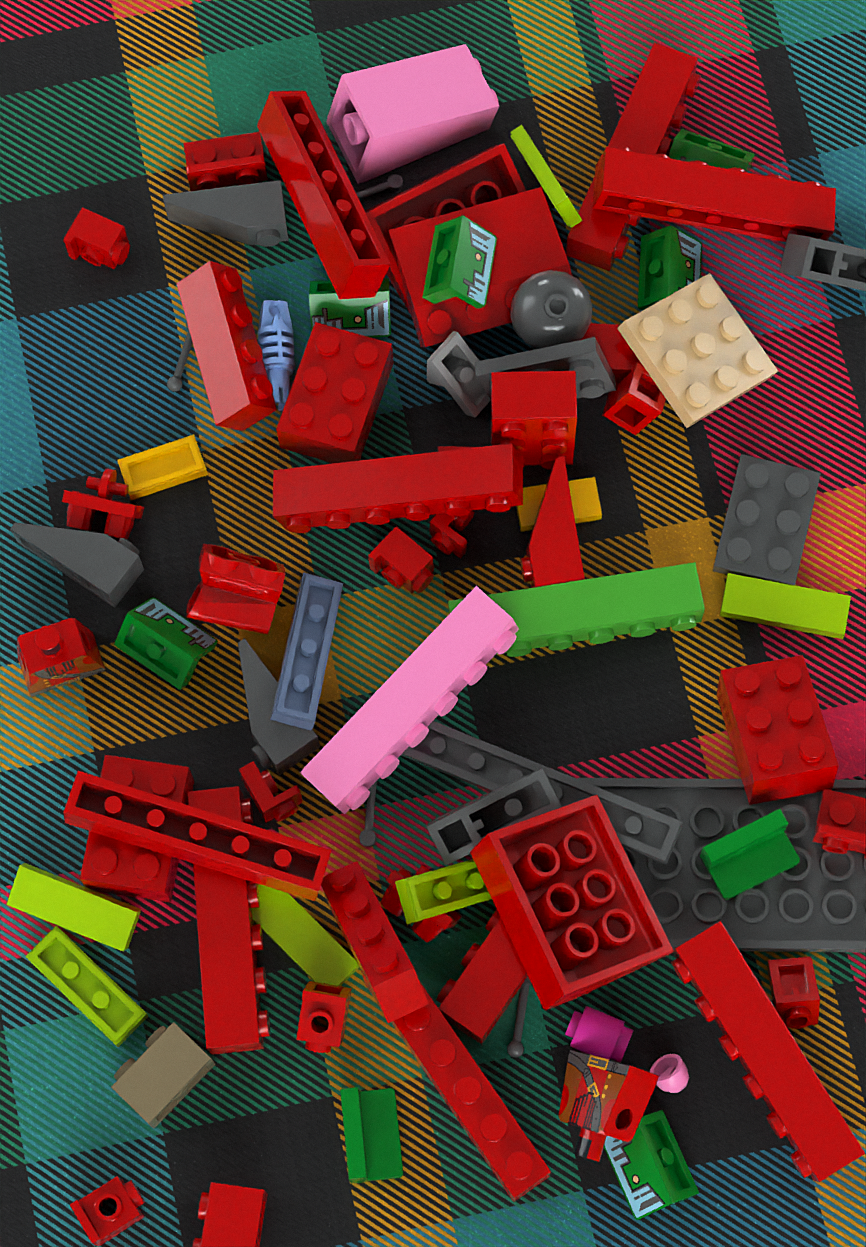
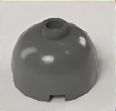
(551, 309)

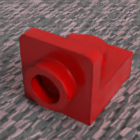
(444, 534)
(261, 789)
(794, 991)

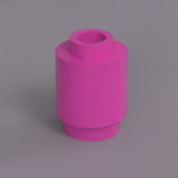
(598, 1034)

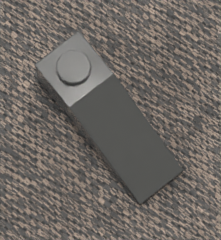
(240, 213)
(824, 261)
(88, 558)
(275, 742)
(468, 824)

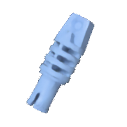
(277, 345)

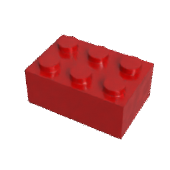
(335, 395)
(535, 414)
(776, 730)
(124, 867)

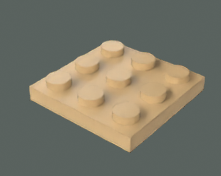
(697, 350)

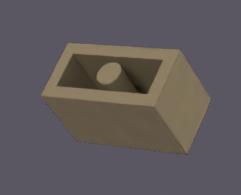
(162, 1074)

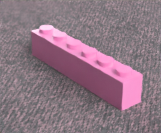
(411, 700)

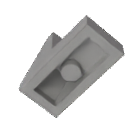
(455, 369)

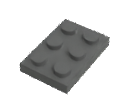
(584, 356)
(766, 520)

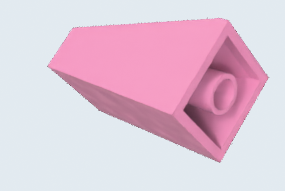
(409, 110)

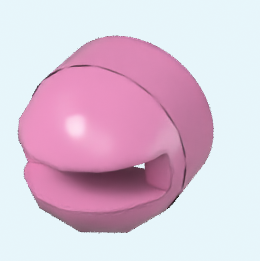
(671, 1072)

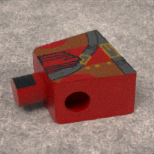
(58, 655)
(603, 1100)

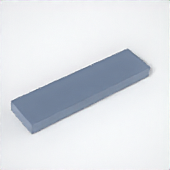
(307, 652)

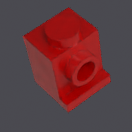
(97, 240)
(634, 401)
(402, 562)
(325, 1001)
(101, 1227)

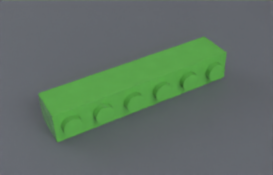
(602, 608)

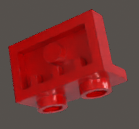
(225, 161)
(841, 823)

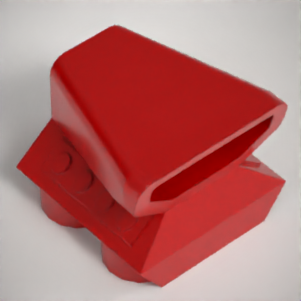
(236, 589)

